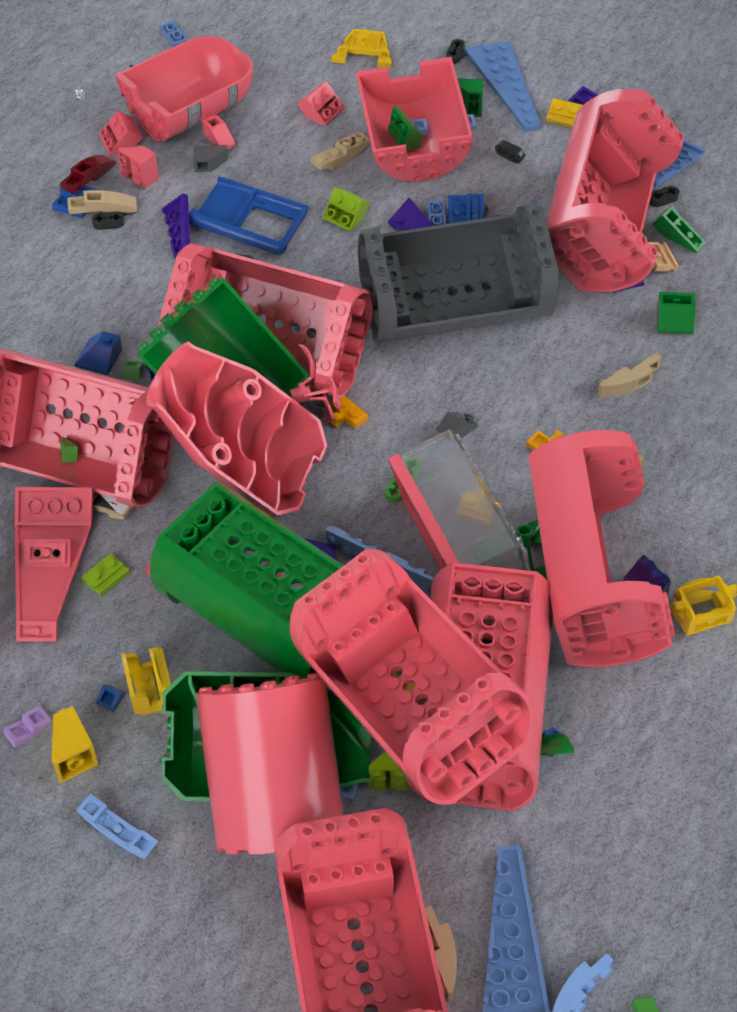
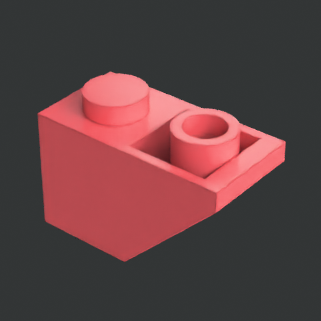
(217, 132)

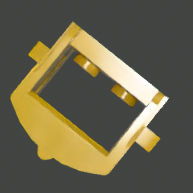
(690, 594)
(146, 697)

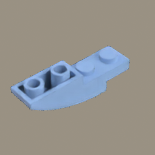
(582, 980)

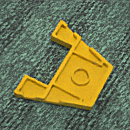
(365, 43)

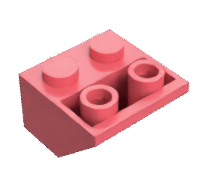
(321, 104)
(120, 133)
(138, 165)

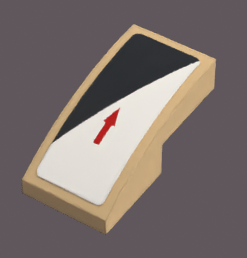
(109, 505)

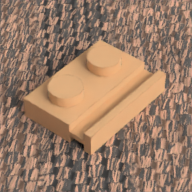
(664, 260)

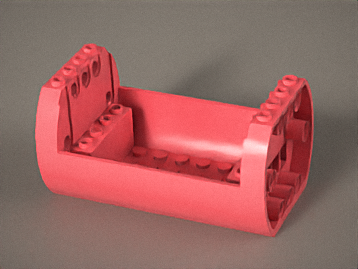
(607, 189)
(332, 308)
(112, 462)
(516, 615)
(594, 618)
(379, 622)
(363, 873)

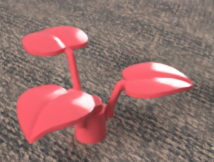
(303, 393)

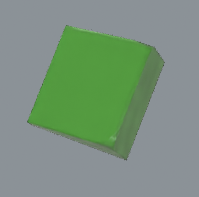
(132, 370)
(68, 450)
(644, 1005)

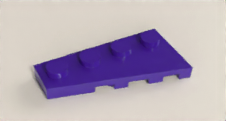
(409, 217)
(178, 222)

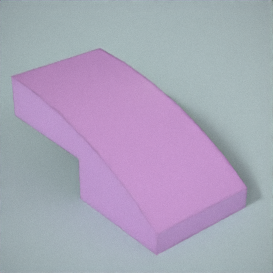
(28, 727)

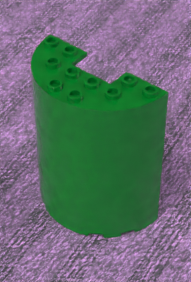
(226, 326)

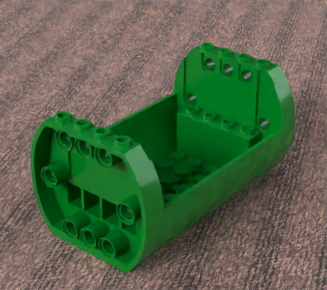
(205, 567)

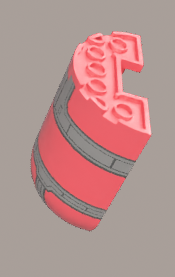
(185, 85)

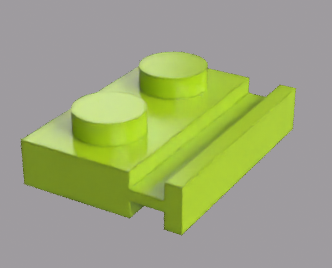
(105, 575)

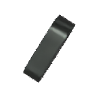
(457, 52)
(510, 151)
(664, 196)
(108, 220)

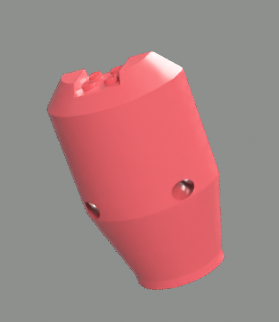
(238, 427)

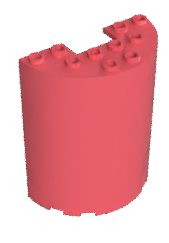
(428, 95)
(268, 760)

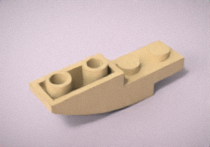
(342, 153)
(102, 201)
(627, 380)
(444, 952)

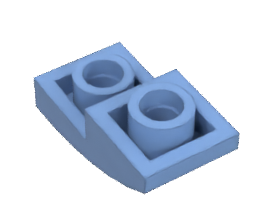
(173, 33)
(436, 212)

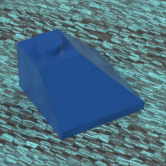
(100, 353)

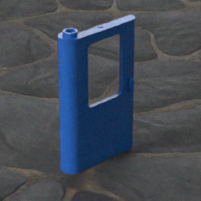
(231, 204)

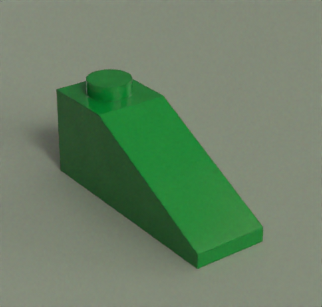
(678, 230)

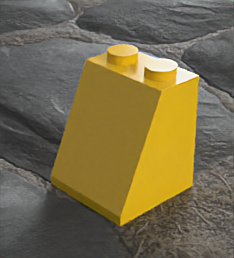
(71, 746)

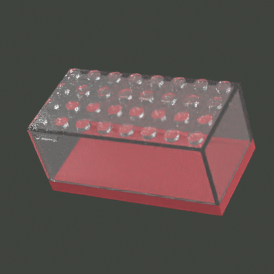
(455, 506)

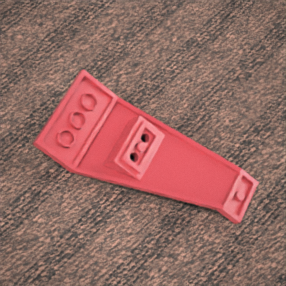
(47, 522)

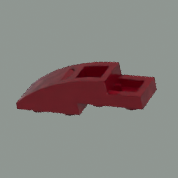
(86, 170)

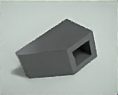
(209, 157)
(460, 423)

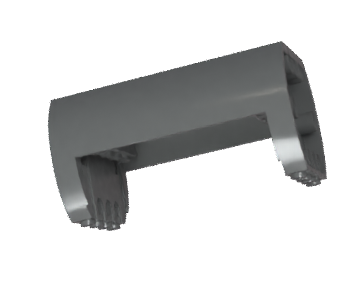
(502, 251)

